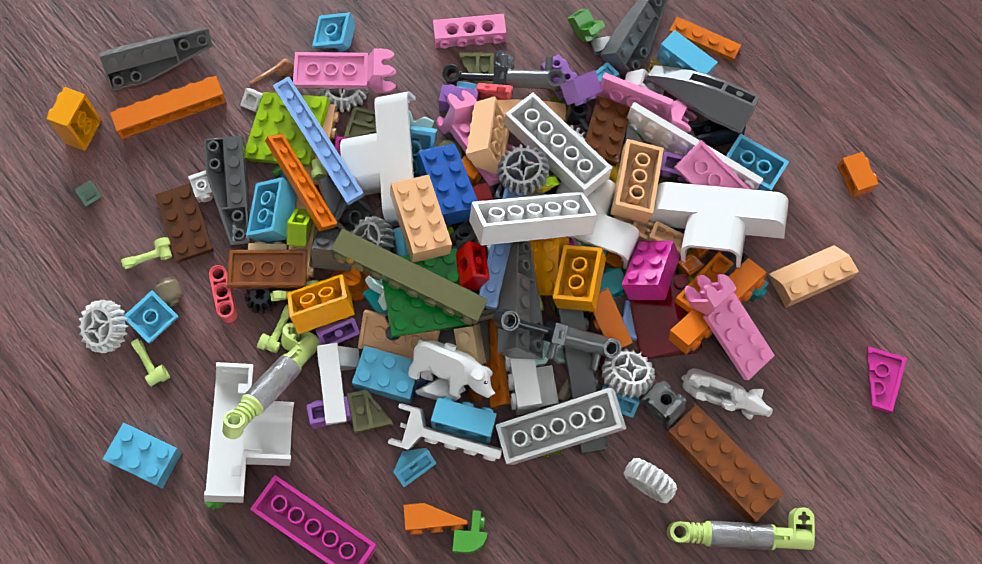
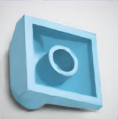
(334, 31)
(151, 316)

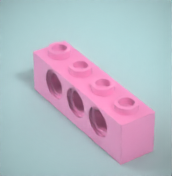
(475, 24)

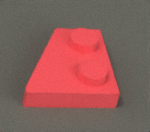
(501, 92)

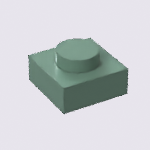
(88, 192)

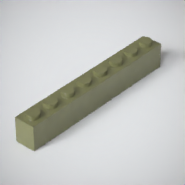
(409, 277)

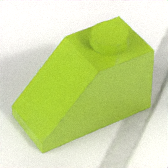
(299, 228)

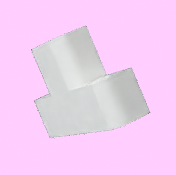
(385, 155)
(720, 215)
(608, 232)
(263, 440)

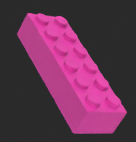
(312, 525)

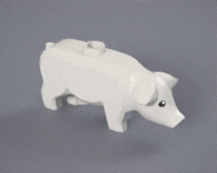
(451, 364)
(725, 393)

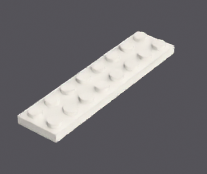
(676, 141)

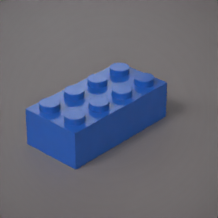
(449, 181)

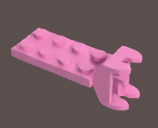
(344, 70)
(664, 107)
(458, 124)
(705, 168)
(730, 324)

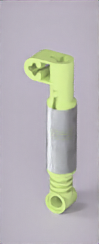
(273, 381)
(750, 535)

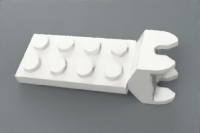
(417, 429)

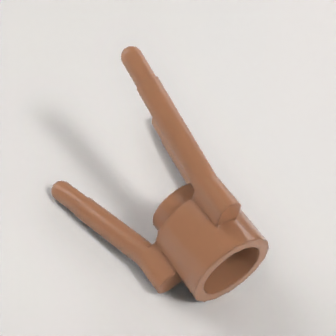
(283, 68)

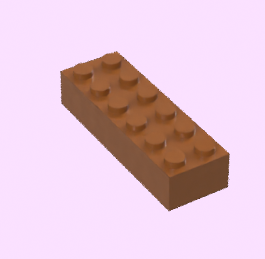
(724, 464)

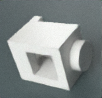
(198, 181)

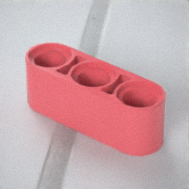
(227, 301)

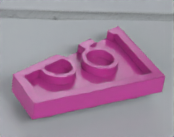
(884, 378)

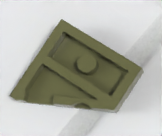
(478, 63)
(361, 123)
(366, 412)

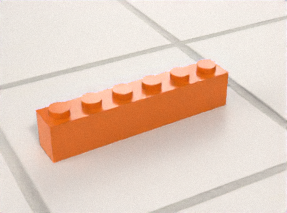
(168, 107)
(693, 327)

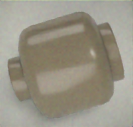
(169, 291)

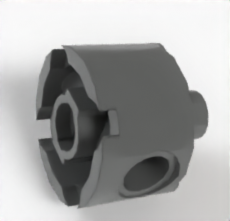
(662, 413)

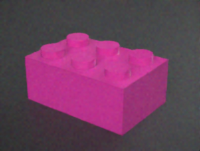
(651, 270)

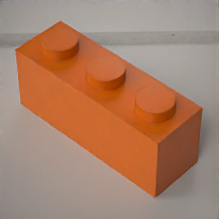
(609, 319)

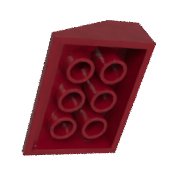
(656, 318)

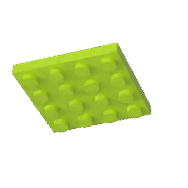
(275, 119)

